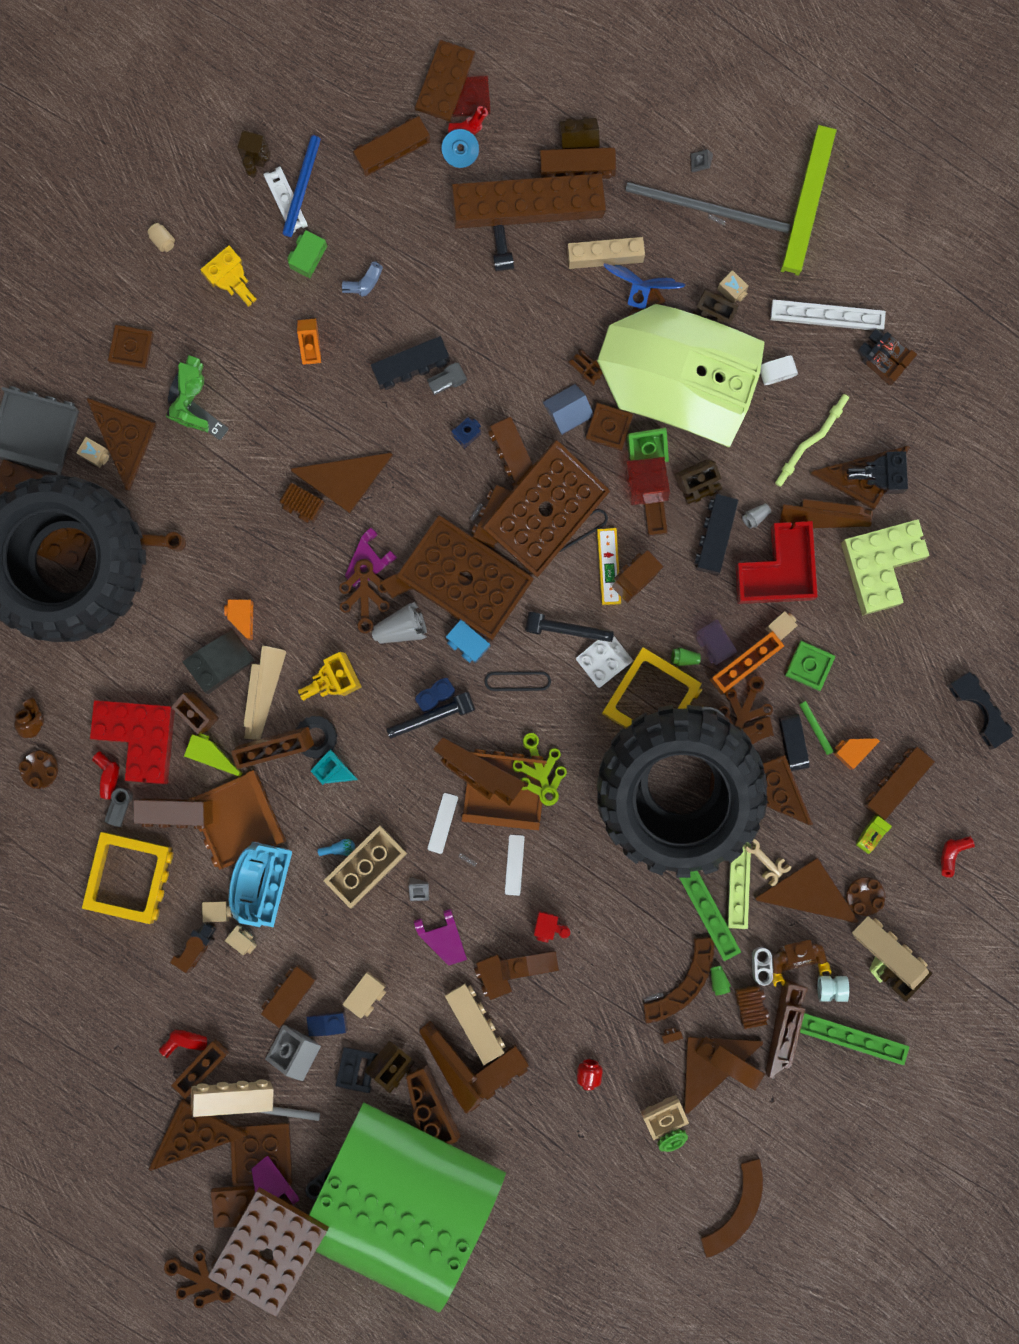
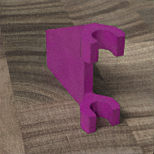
(364, 551)
(443, 940)
(270, 1179)

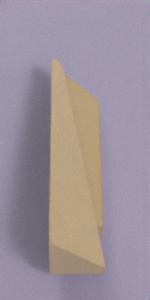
(261, 690)

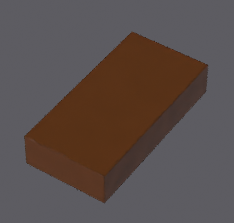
(655, 518)

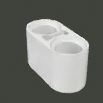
(778, 370)
(765, 965)

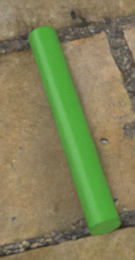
(816, 728)

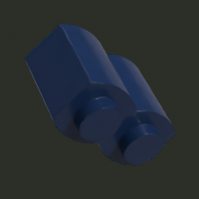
(440, 691)

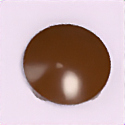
(38, 769)
(866, 896)

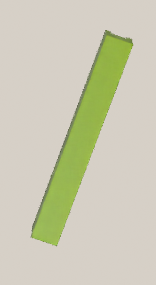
(808, 200)

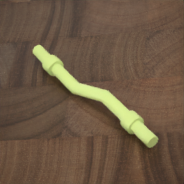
(835, 413)

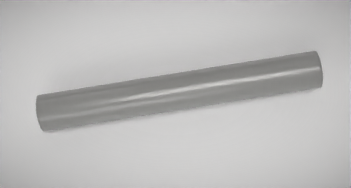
(294, 1113)

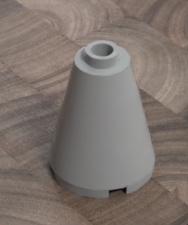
(401, 626)

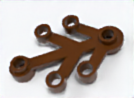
(364, 592)
(743, 714)
(201, 1280)

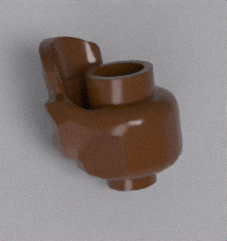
(29, 719)

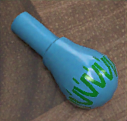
(343, 847)

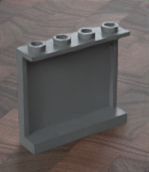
(35, 429)

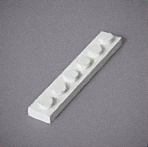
(827, 315)

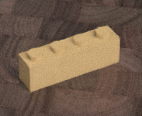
(605, 251)
(890, 952)
(475, 1024)
(231, 1098)

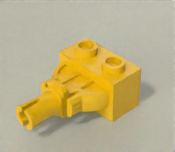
(225, 272)
(335, 677)

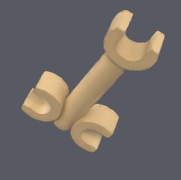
(775, 869)

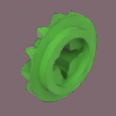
(672, 1140)

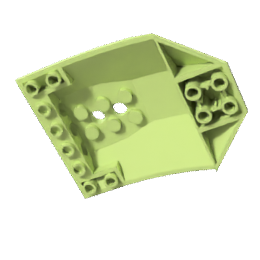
(654, 363)

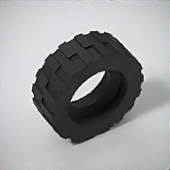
(330, 736)

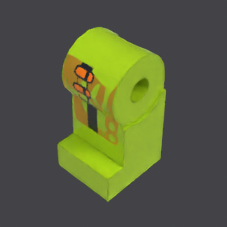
(872, 834)

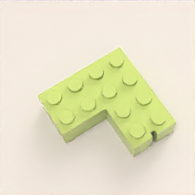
(873, 560)

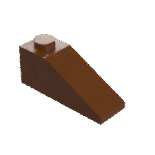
(529, 965)

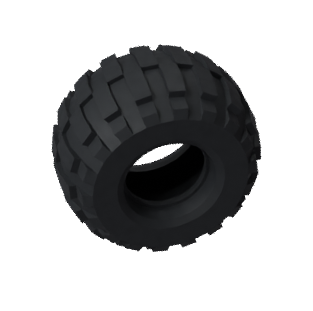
(32, 514)
(682, 839)

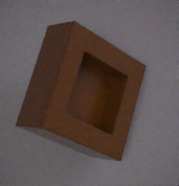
(671, 1035)

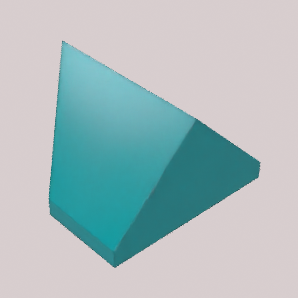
(332, 770)

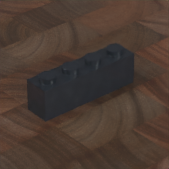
(410, 363)
(717, 534)

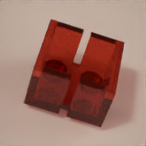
(648, 481)

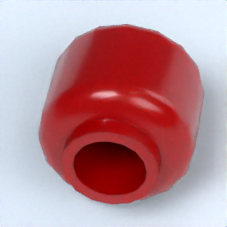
(589, 1074)

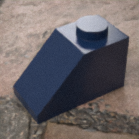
(327, 1024)

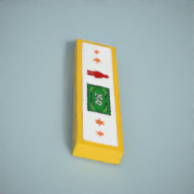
(608, 565)

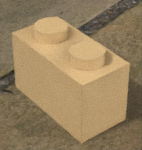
(364, 995)

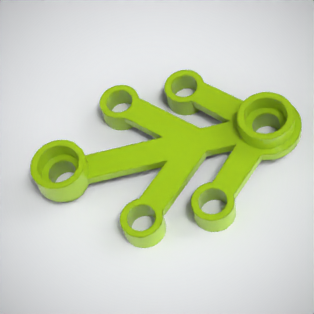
(541, 773)

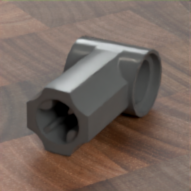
(451, 377)
(117, 808)

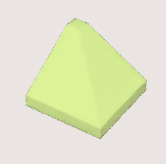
(877, 968)

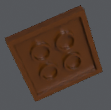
(260, 1142)

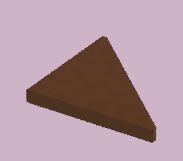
(125, 438)
(344, 480)
(855, 488)
(783, 791)
(809, 891)
(703, 1076)
(192, 1136)

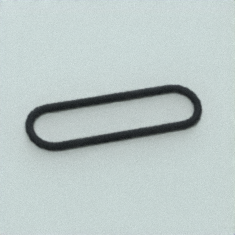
(595, 529)
(517, 689)

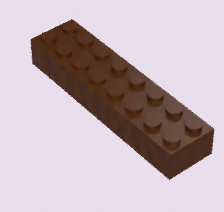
(528, 201)

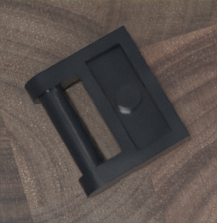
(350, 1068)

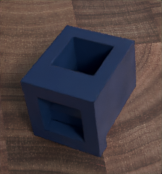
(464, 438)

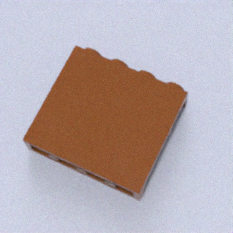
(525, 808)
(239, 817)

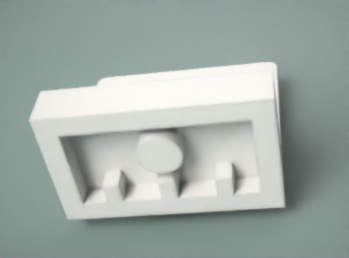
(604, 660)

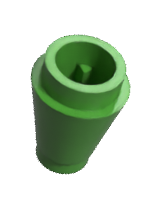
(684, 657)
(720, 983)

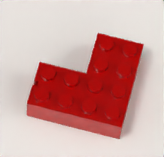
(789, 575)
(147, 732)

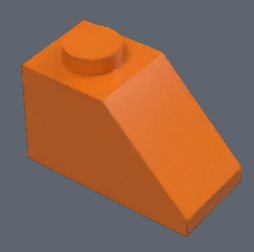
(309, 341)
(241, 616)
(854, 751)

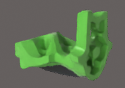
(185, 386)

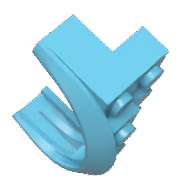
(246, 882)

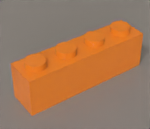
(747, 663)

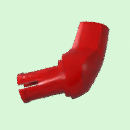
(471, 124)
(109, 776)
(950, 852)
(183, 1039)

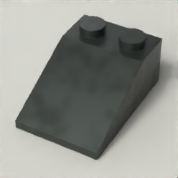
(218, 661)

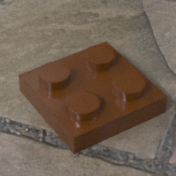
(130, 347)
(609, 426)

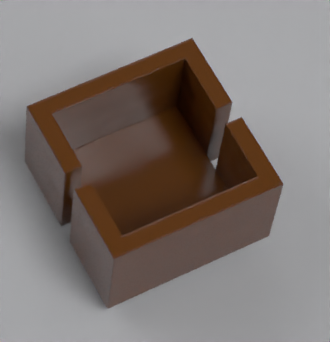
(636, 575)

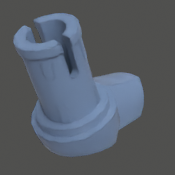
(366, 284)

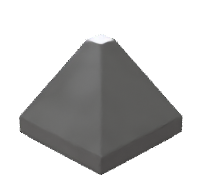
(701, 160)
(418, 890)

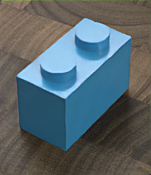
(467, 641)

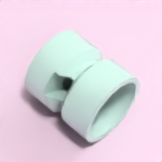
(833, 988)

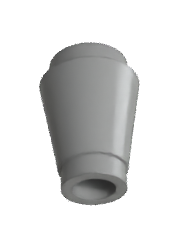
(756, 515)

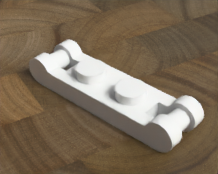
(283, 195)

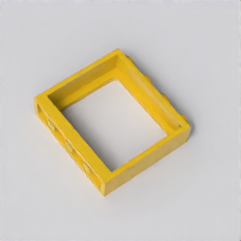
(644, 655)
(156, 893)

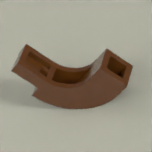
(730, 1064)

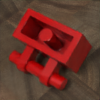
(547, 925)

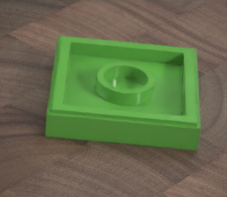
(810, 665)

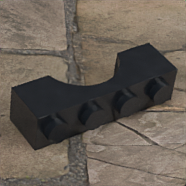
(994, 729)

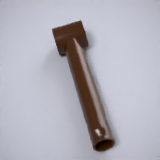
(163, 541)

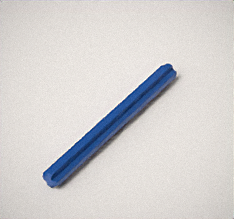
(301, 186)

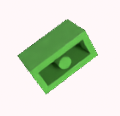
(307, 254)

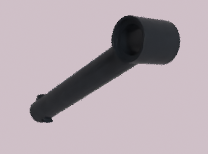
(503, 259)
(536, 623)
(462, 704)

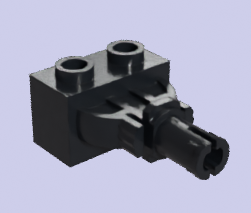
(885, 473)

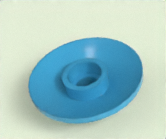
(453, 155)

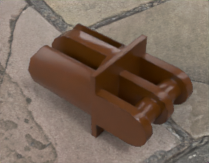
(586, 366)

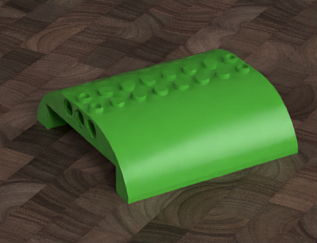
(404, 1207)

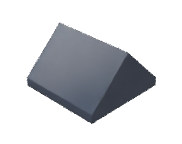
(568, 409)

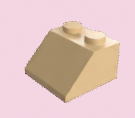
(664, 1117)

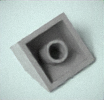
(292, 1053)

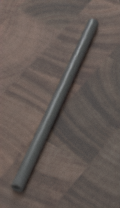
(707, 207)

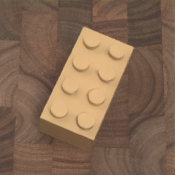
(365, 866)

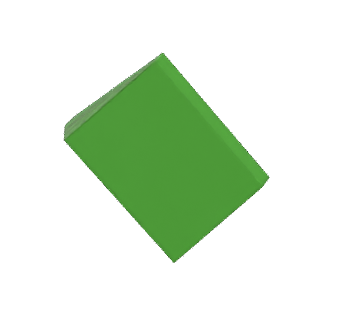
(648, 444)

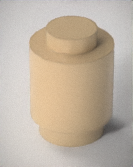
(161, 237)

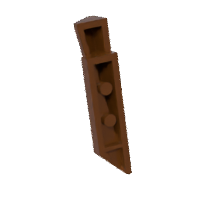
(826, 514)

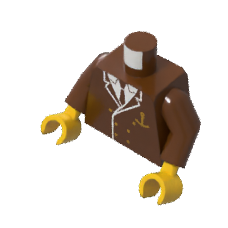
(796, 956)

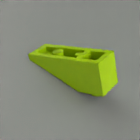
(207, 752)

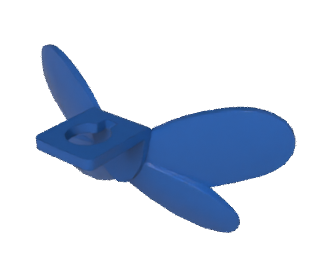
(638, 284)

